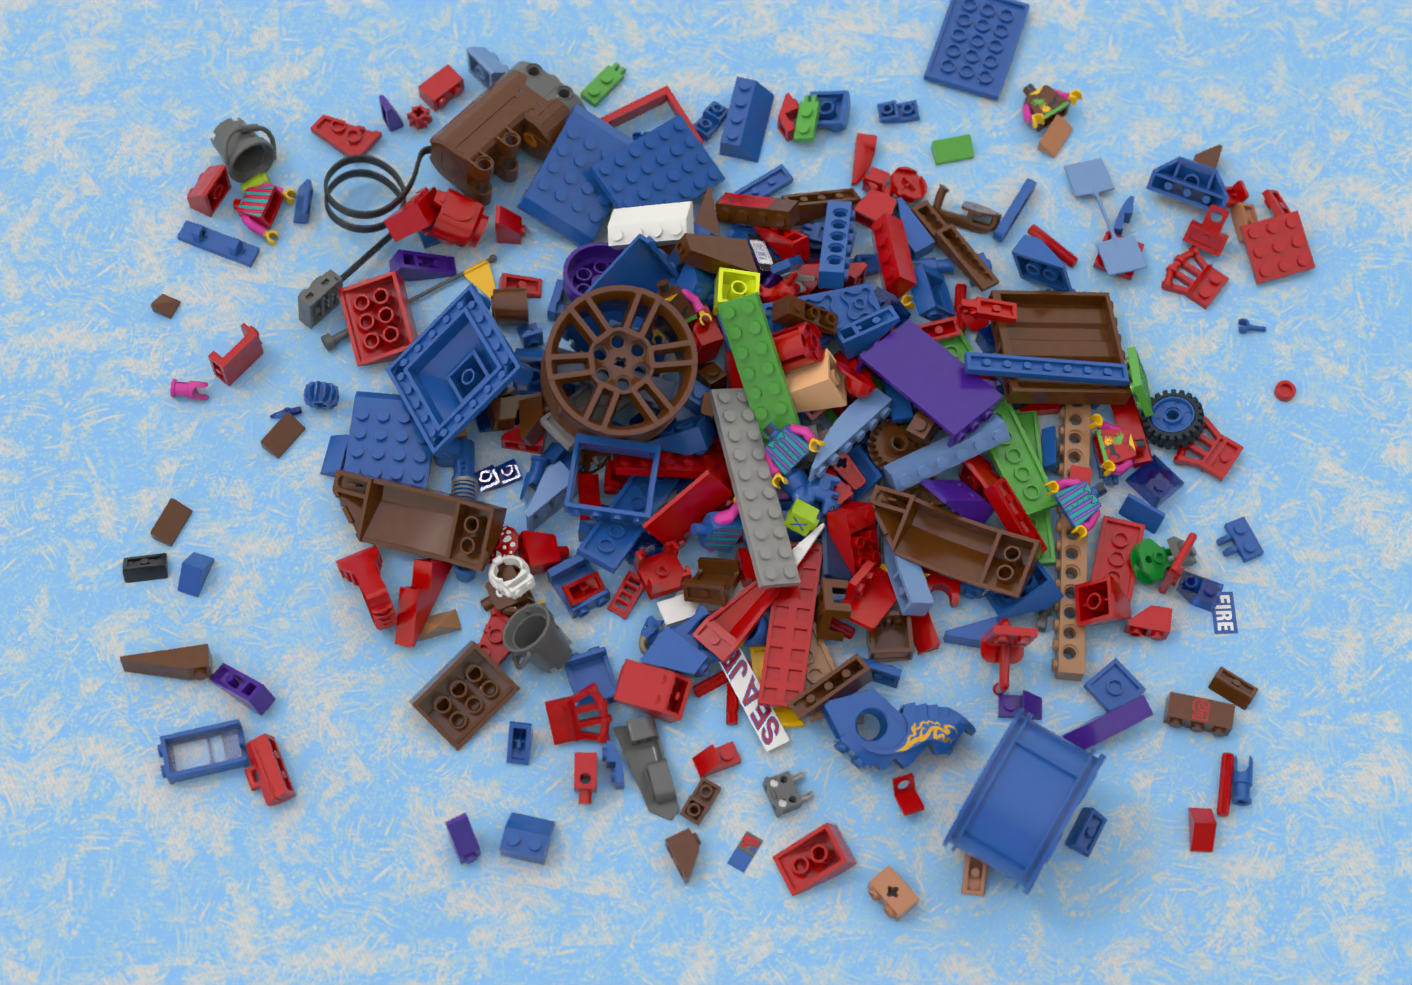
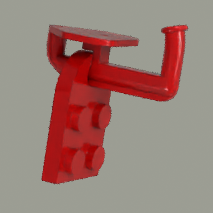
(1005, 646)

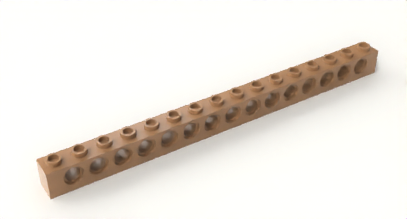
(1070, 668)

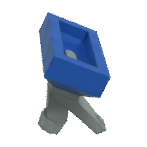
(788, 266)

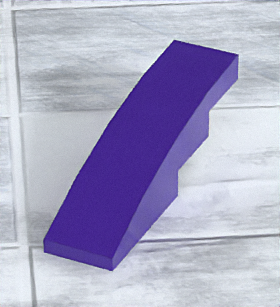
(1110, 723)

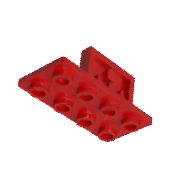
(869, 596)

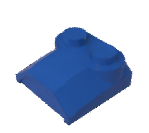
(833, 110)

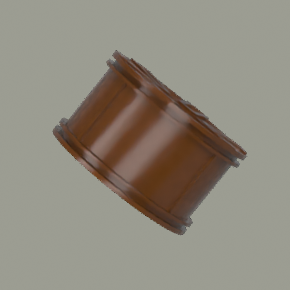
(653, 311)

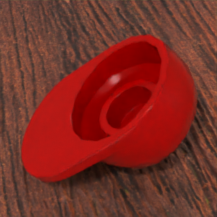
(855, 382)

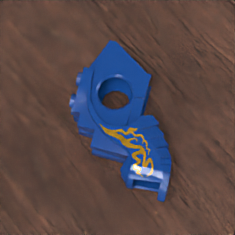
(901, 732)

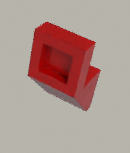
(788, 112)

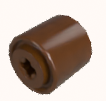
(510, 306)

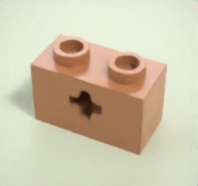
(891, 882)

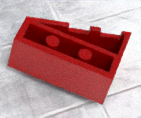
(413, 215)

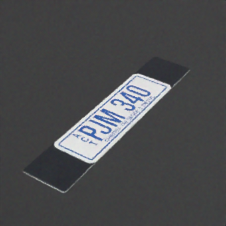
(761, 251)

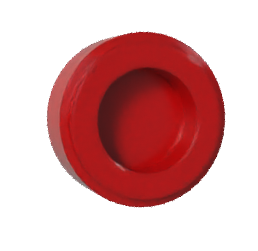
(1285, 391)

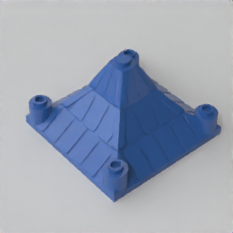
(456, 371)

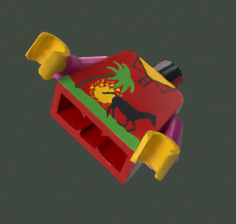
(1114, 446)

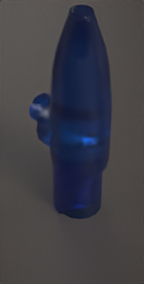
(294, 411)

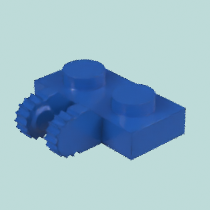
(1243, 540)

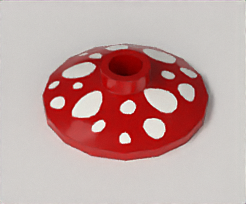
(507, 544)

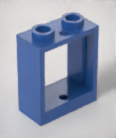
(932, 294)

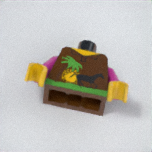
(1045, 103)
(684, 301)

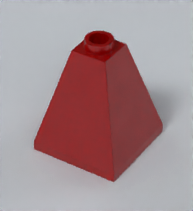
(1101, 603)

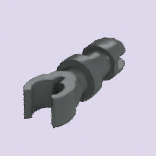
(1043, 619)

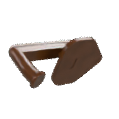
(966, 222)

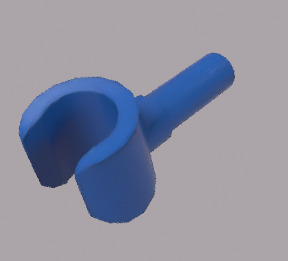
(1243, 321)

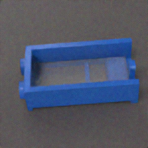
(203, 751)

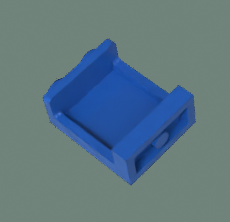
(568, 572)
(589, 668)

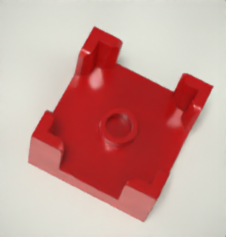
(661, 572)

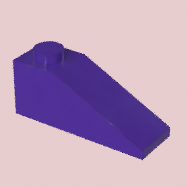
(422, 266)
(243, 688)
(463, 839)

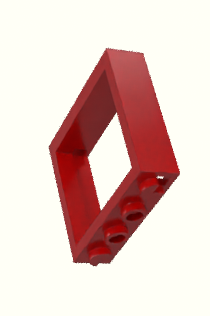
(646, 104)

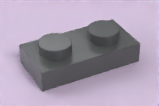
(1175, 546)

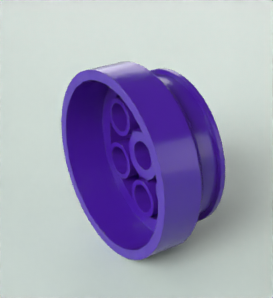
(586, 266)

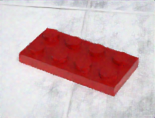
(1113, 552)

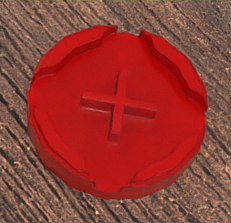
(908, 184)

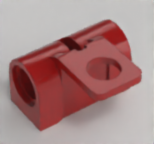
(1208, 233)

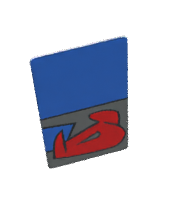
(745, 851)

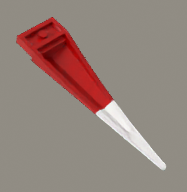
(733, 623)

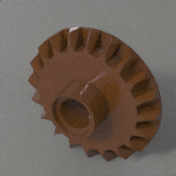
(881, 444)

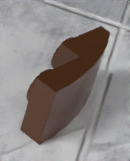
(700, 801)

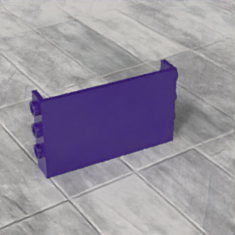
(932, 380)

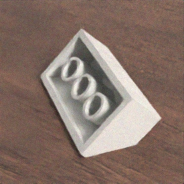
(662, 222)

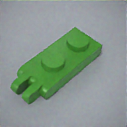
(603, 85)
(807, 119)

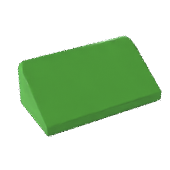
(952, 149)

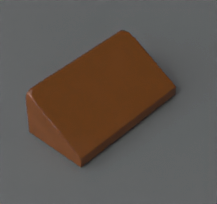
(282, 435)
(170, 522)
(1233, 688)

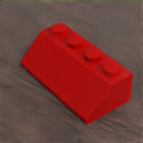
(893, 255)

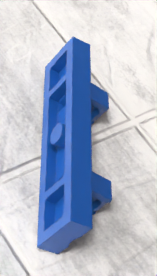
(218, 243)

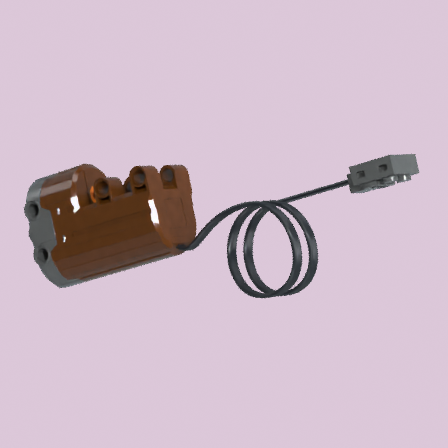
(513, 115)

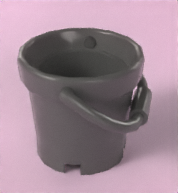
(243, 149)
(536, 638)

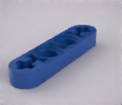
(1014, 210)

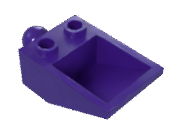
(960, 499)

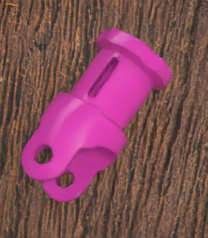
(188, 389)

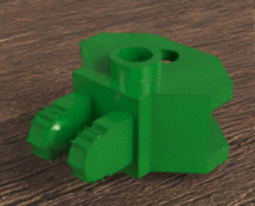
(1152, 560)

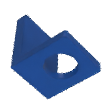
(530, 339)

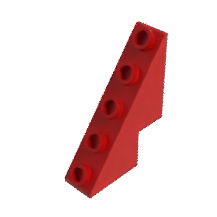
(419, 598)

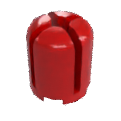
(798, 346)

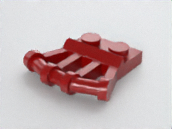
(1203, 288)
(1217, 460)
(564, 718)

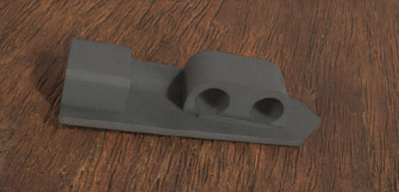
(648, 765)

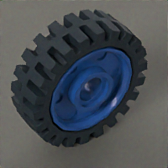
(1185, 427)

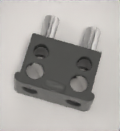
(782, 793)

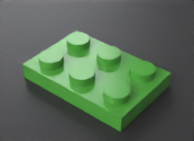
(1140, 384)

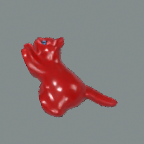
(783, 288)

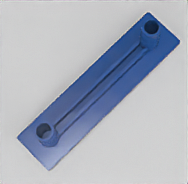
(848, 304)

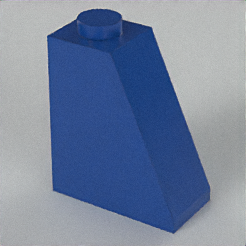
(676, 654)

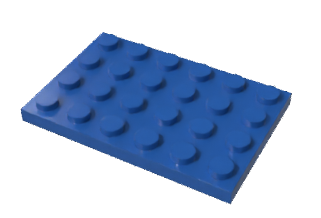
(977, 45)
(658, 168)

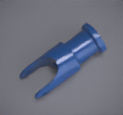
(940, 265)
(535, 474)
(1242, 782)

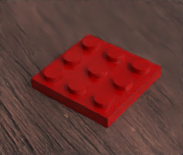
(1277, 247)

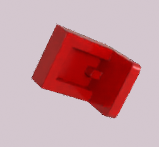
(1236, 193)

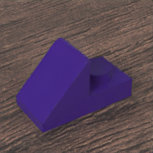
(1010, 704)

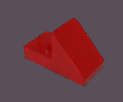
(716, 759)

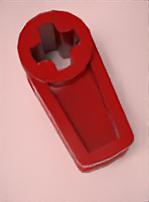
(850, 472)

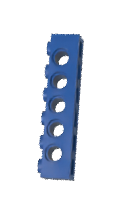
(836, 245)

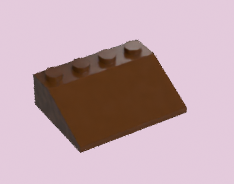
(464, 695)

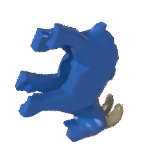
(651, 631)

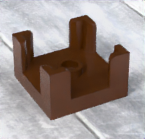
(827, 609)

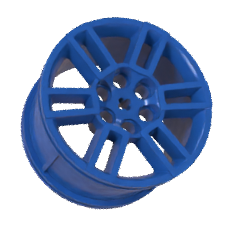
(1023, 800)

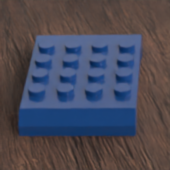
(564, 189)
(386, 441)

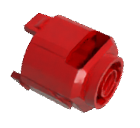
(459, 220)

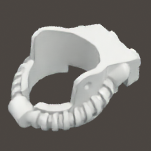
(517, 586)

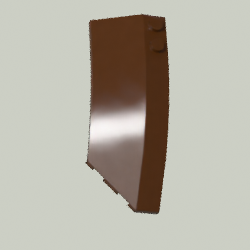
(420, 519)
(955, 544)

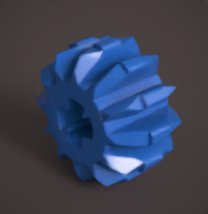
(321, 395)

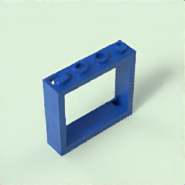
(615, 446)

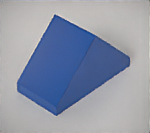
(194, 573)
(519, 742)

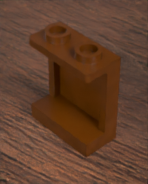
(713, 581)

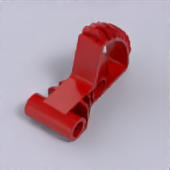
(364, 571)

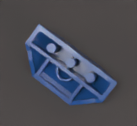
(1189, 183)

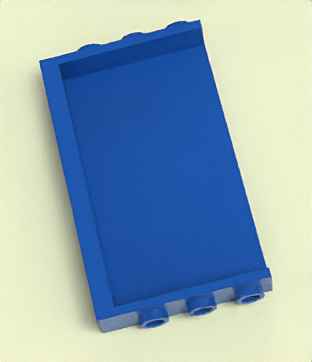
(636, 266)

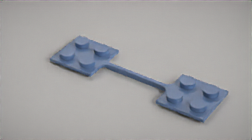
(1118, 253)

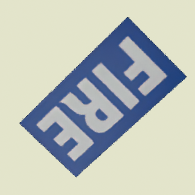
(1224, 615)

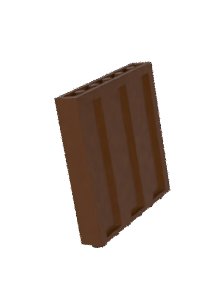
(1060, 327)

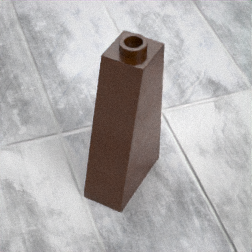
(714, 252)

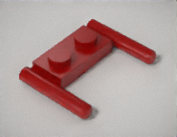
(1176, 568)

